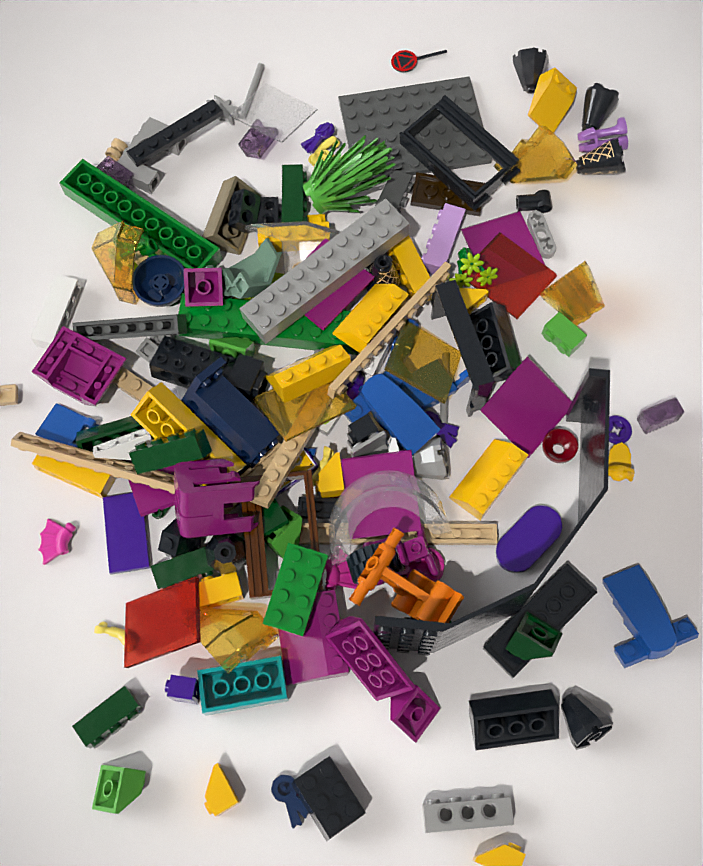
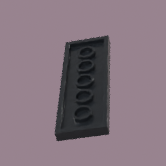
(552, 604)

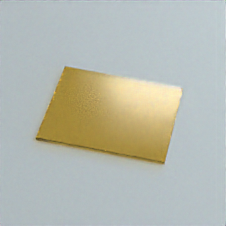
(423, 361)
(304, 411)

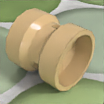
(116, 149)

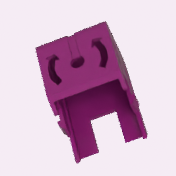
(201, 508)

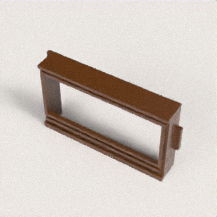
(255, 539)

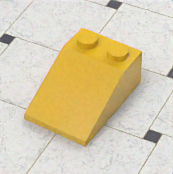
(551, 99)

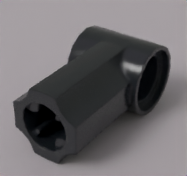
(539, 201)

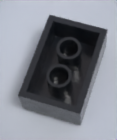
(328, 798)

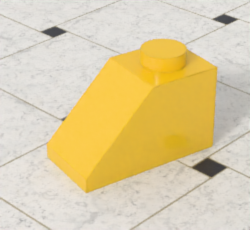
(473, 298)
(331, 478)
(219, 793)
(501, 856)

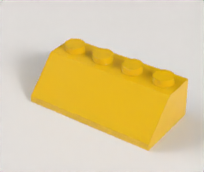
(371, 315)
(309, 373)
(488, 477)

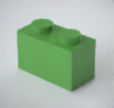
(563, 334)

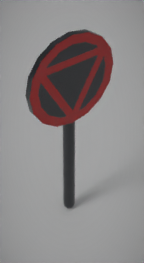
(406, 60)

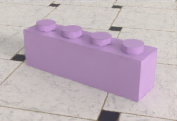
(443, 237)

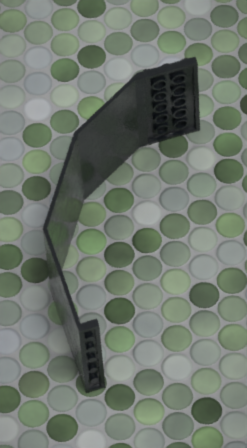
(590, 409)

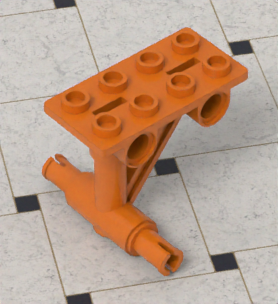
(415, 594)

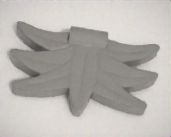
(226, 107)

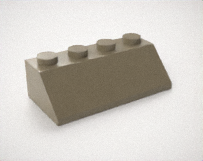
(217, 227)

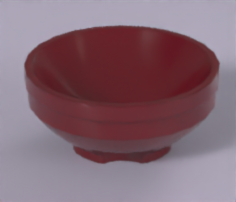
(563, 438)

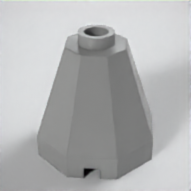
(431, 460)

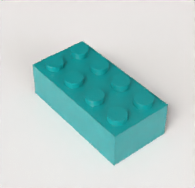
(245, 687)

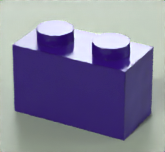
(183, 689)

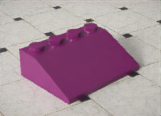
(313, 656)
(368, 658)

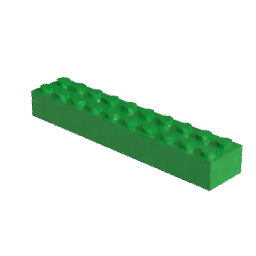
(117, 203)
(227, 322)

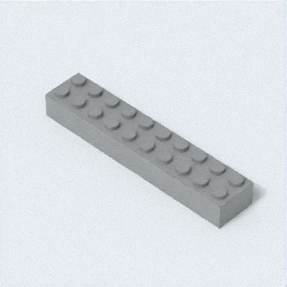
(325, 271)

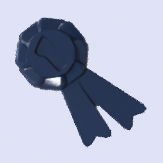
(284, 792)

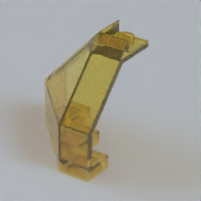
(542, 158)
(115, 254)
(234, 635)

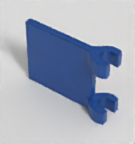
(63, 425)

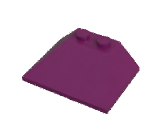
(78, 367)

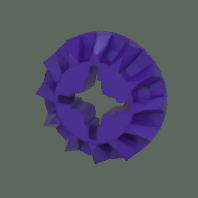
(619, 423)

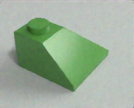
(233, 346)
(287, 534)
(117, 788)

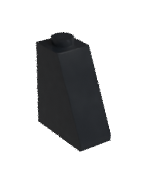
(175, 544)

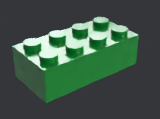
(295, 589)

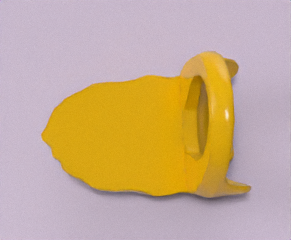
(620, 463)

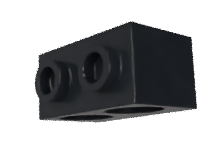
(244, 209)
(266, 215)

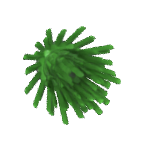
(338, 175)

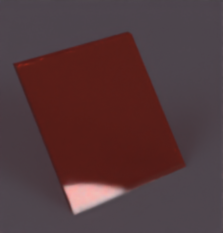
(519, 275)
(162, 622)

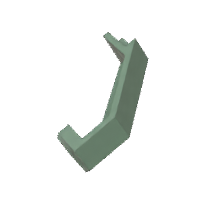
(251, 274)

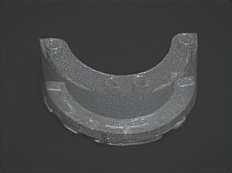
(381, 491)

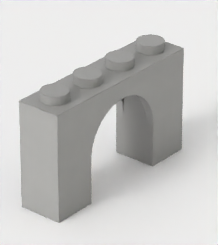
(145, 177)

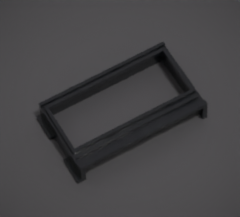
(474, 132)
(449, 303)

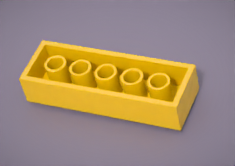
(166, 414)

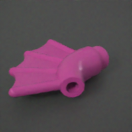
(55, 540)
(338, 576)

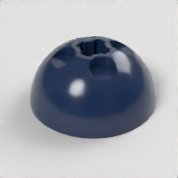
(153, 275)

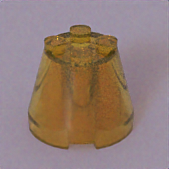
(575, 294)

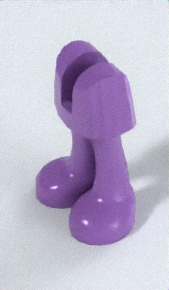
(593, 135)

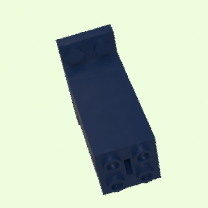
(230, 415)

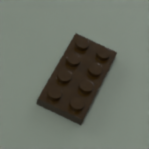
(433, 193)

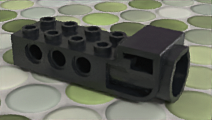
(181, 362)

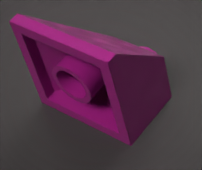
(203, 287)
(413, 712)

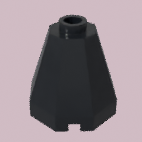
(529, 66)
(236, 556)
(584, 721)

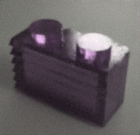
(660, 415)

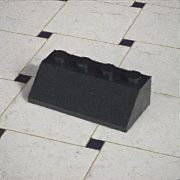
(496, 339)
(514, 719)

